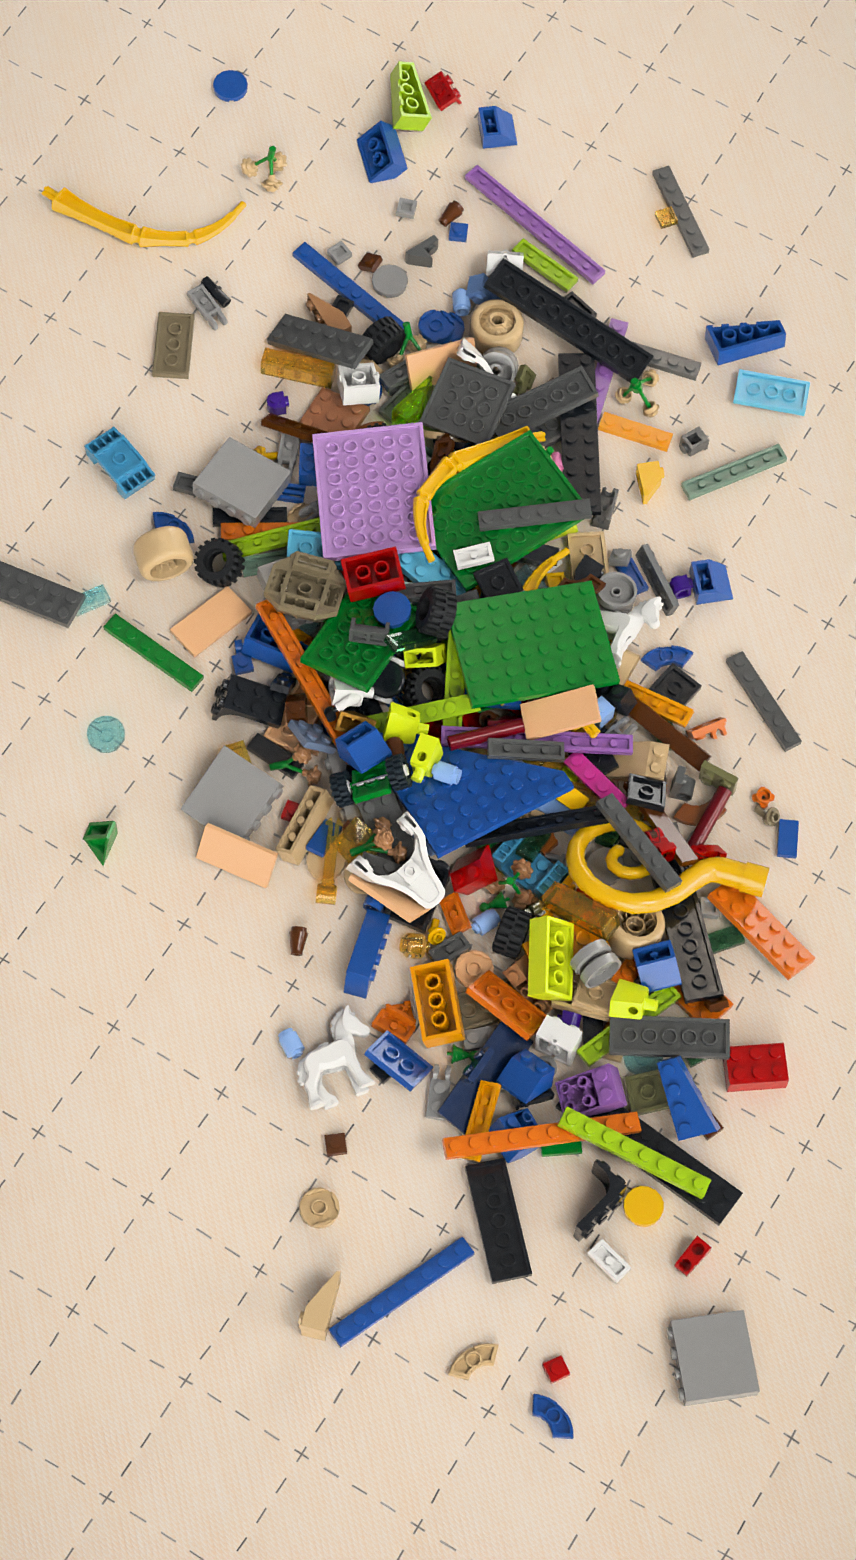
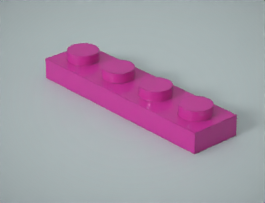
(593, 778)

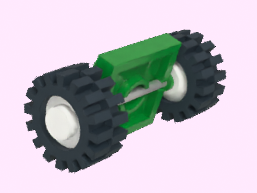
(372, 783)

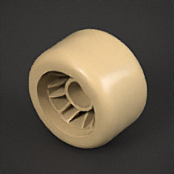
(495, 325)
(163, 553)
(636, 932)

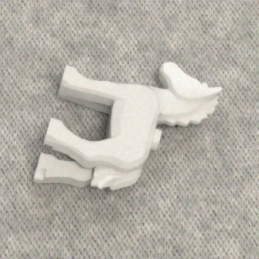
(624, 627)
(335, 1058)

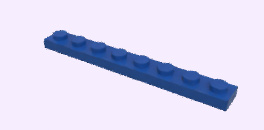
(342, 284)
(401, 1292)

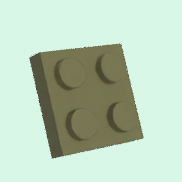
(717, 777)
(646, 1092)

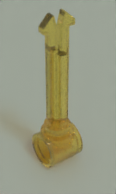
(326, 890)

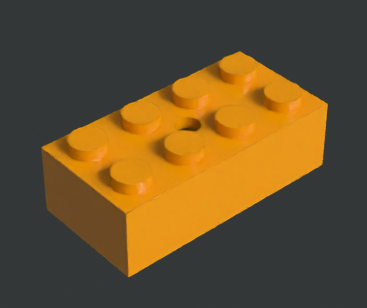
(434, 985)

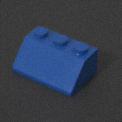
(382, 153)

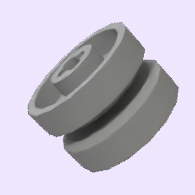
(504, 360)
(618, 593)
(595, 963)

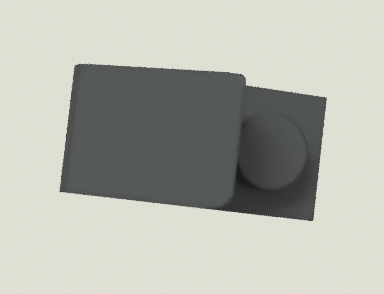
(421, 253)

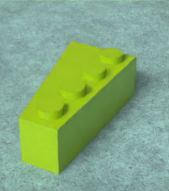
(408, 99)

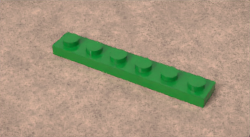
(153, 652)

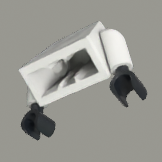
(343, 696)

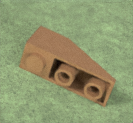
(327, 314)
(518, 976)

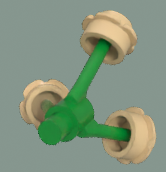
(624, 394)

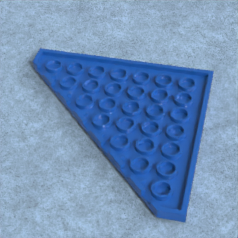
(482, 801)

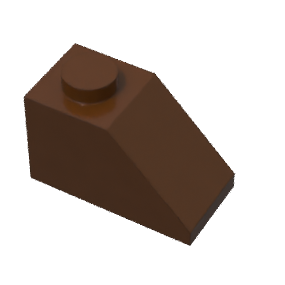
(296, 707)

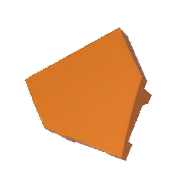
(397, 1020)

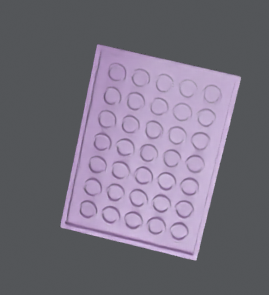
(369, 489)

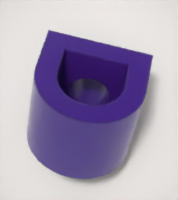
(277, 403)
(681, 586)
(570, 1018)

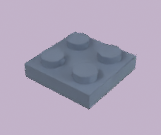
(312, 736)

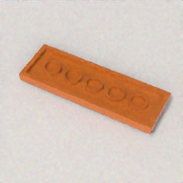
(762, 930)

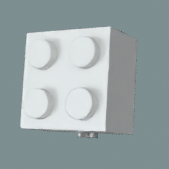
(496, 257)
(358, 384)
(558, 1040)

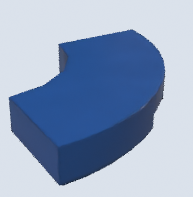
(166, 519)
(666, 656)
(553, 1415)

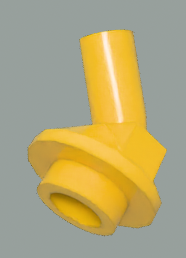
(270, 455)
(436, 934)

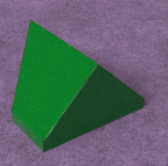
(100, 838)

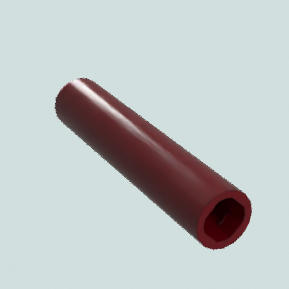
(482, 734)
(710, 816)

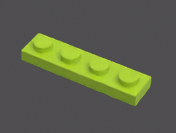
(546, 266)

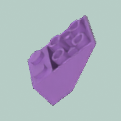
(592, 1091)

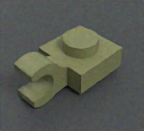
(525, 379)
(535, 909)

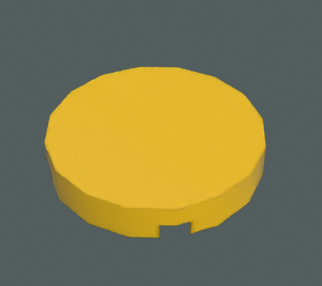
(643, 1206)

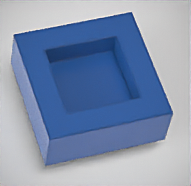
(458, 232)

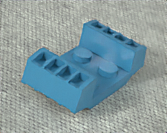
(120, 462)
(544, 872)

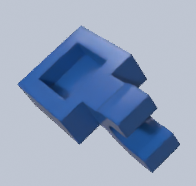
(241, 662)

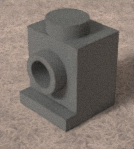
(694, 442)

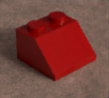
(473, 871)

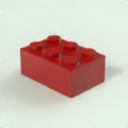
(373, 574)
(756, 1067)

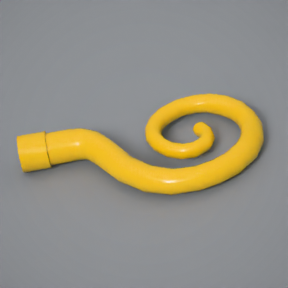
(746, 877)

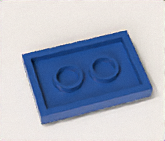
(398, 1060)

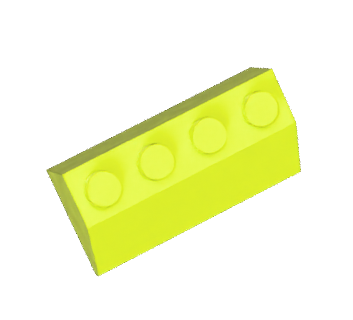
(550, 958)

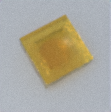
(666, 217)

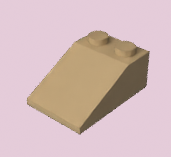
(647, 760)
(318, 1312)

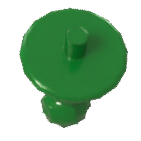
(498, 902)
(459, 1054)

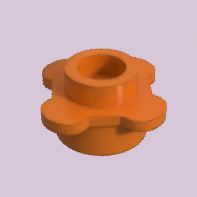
(763, 792)

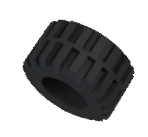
(387, 339)
(209, 552)
(436, 611)
(413, 685)
(511, 932)

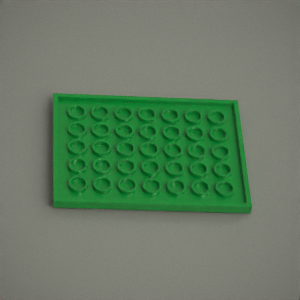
(507, 478)
(532, 644)

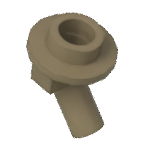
(770, 816)

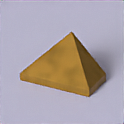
(349, 719)

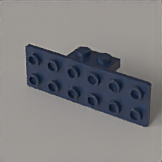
(486, 1066)

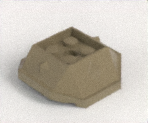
(305, 587)

